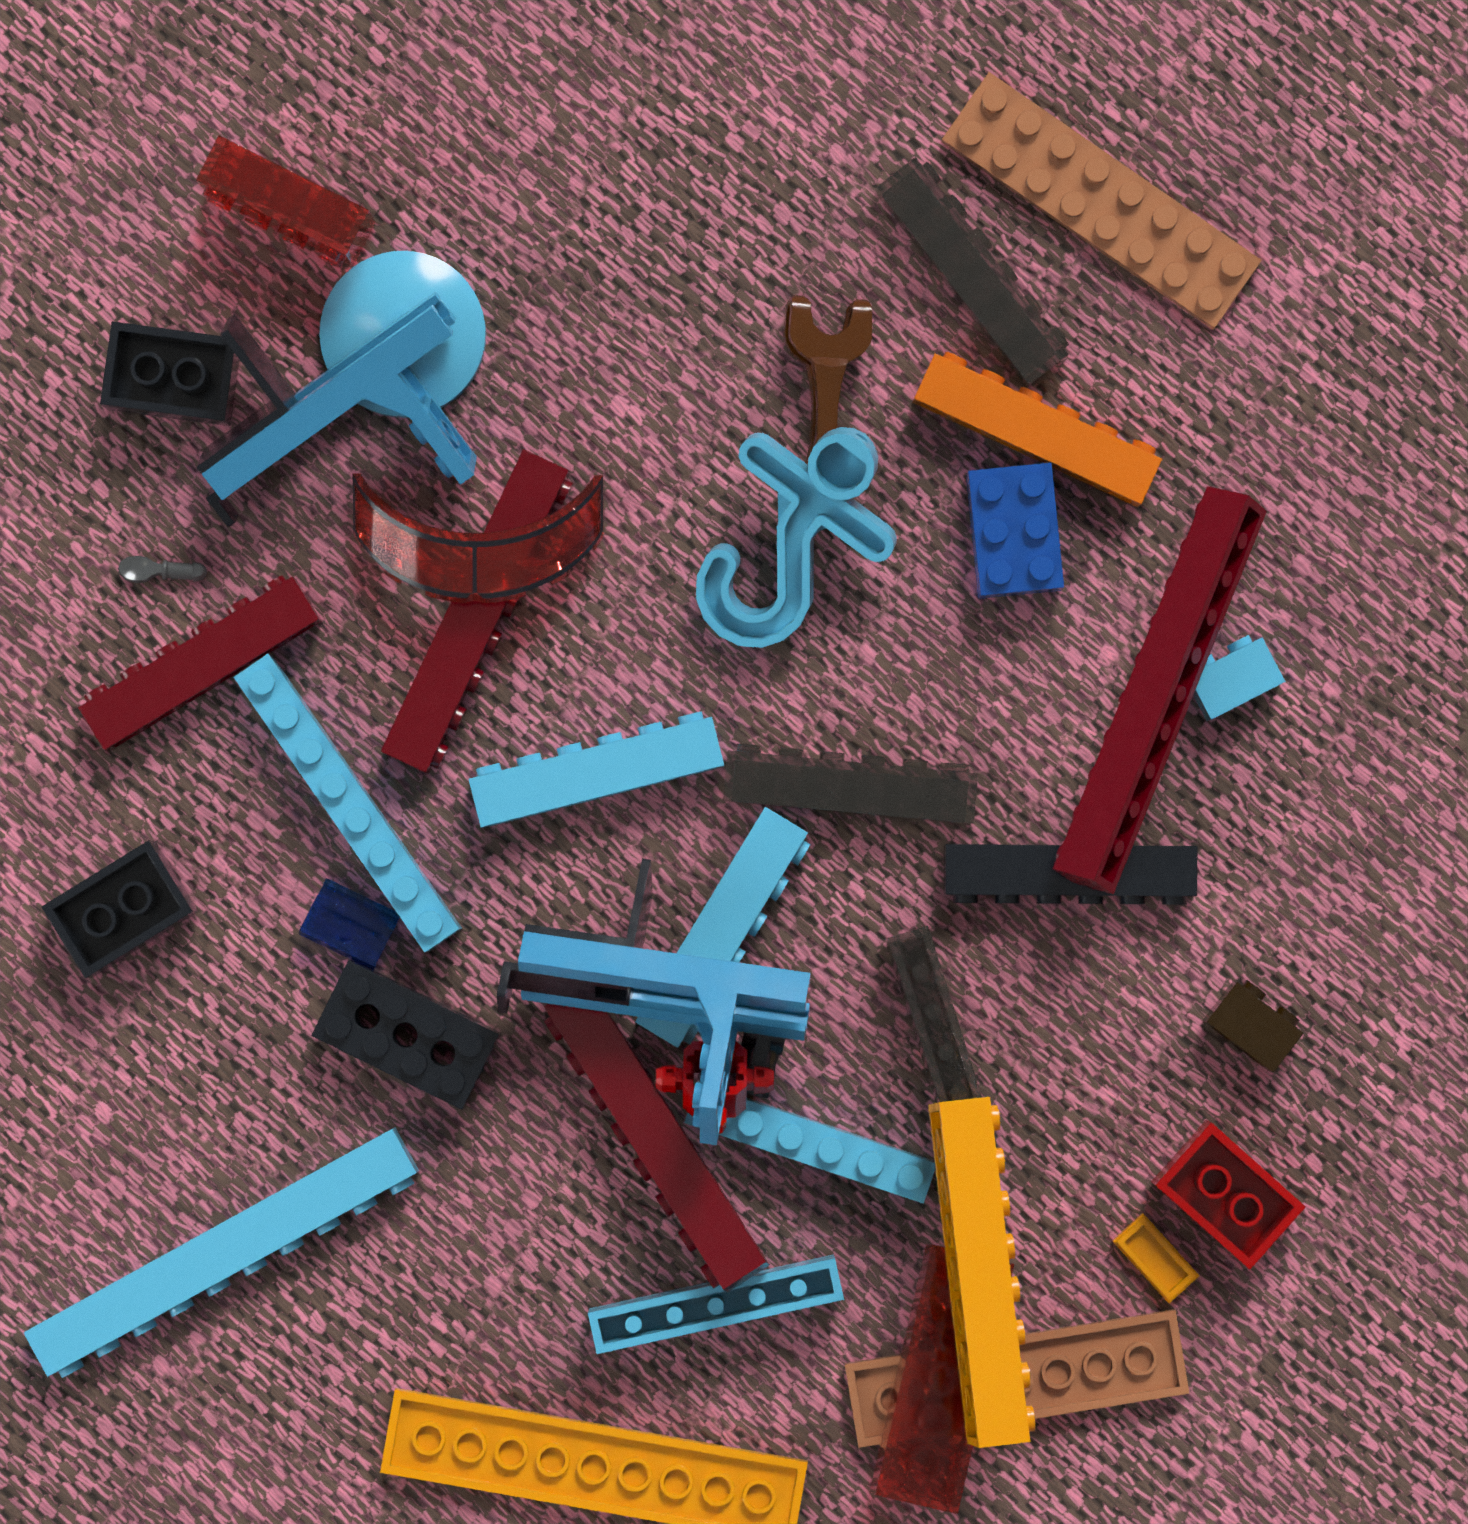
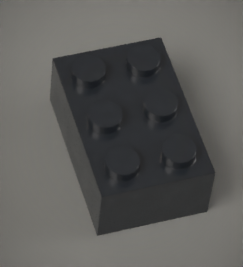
(169, 374)
(119, 909)

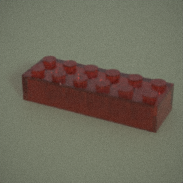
(924, 1434)

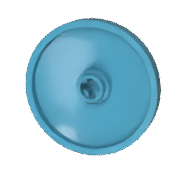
(386, 289)

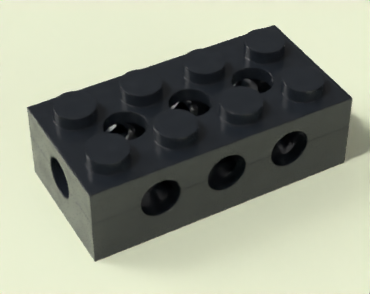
(379, 1045)

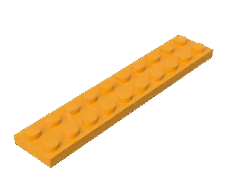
(587, 1464)

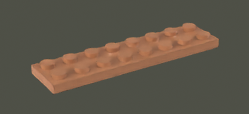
(1101, 200)
(1068, 1369)

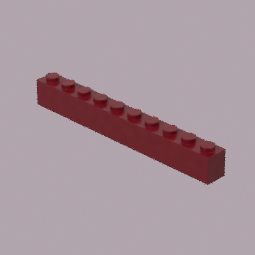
(1159, 689)

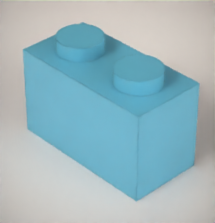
(1236, 677)

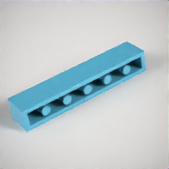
(595, 772)
(737, 903)
(831, 1149)
(705, 1308)

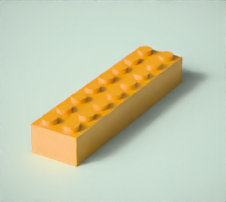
(980, 1272)

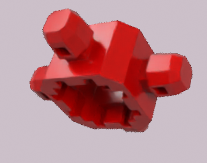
(757, 1080)

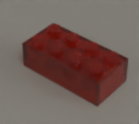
(285, 201)

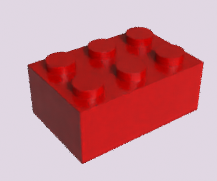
(1228, 1194)

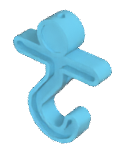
(809, 500)

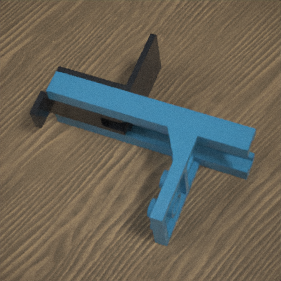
(371, 372)
(660, 985)

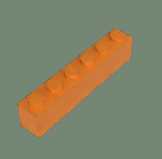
(1036, 429)

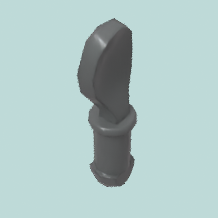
(142, 569)

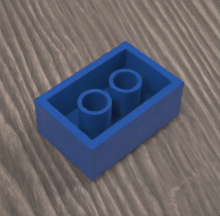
(1014, 530)

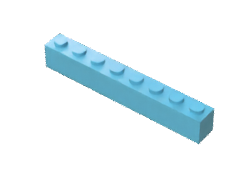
(347, 803)

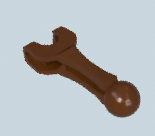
(825, 356)

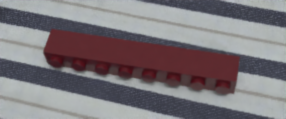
(469, 628)
(660, 1143)

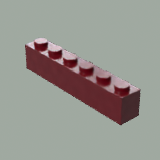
(200, 663)

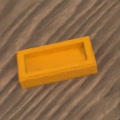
(1155, 1258)

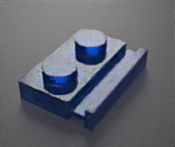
(349, 924)

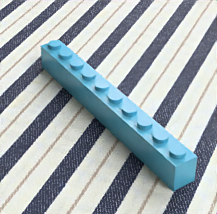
(221, 1252)

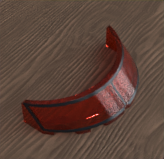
(478, 565)

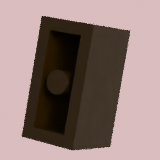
(1254, 1025)

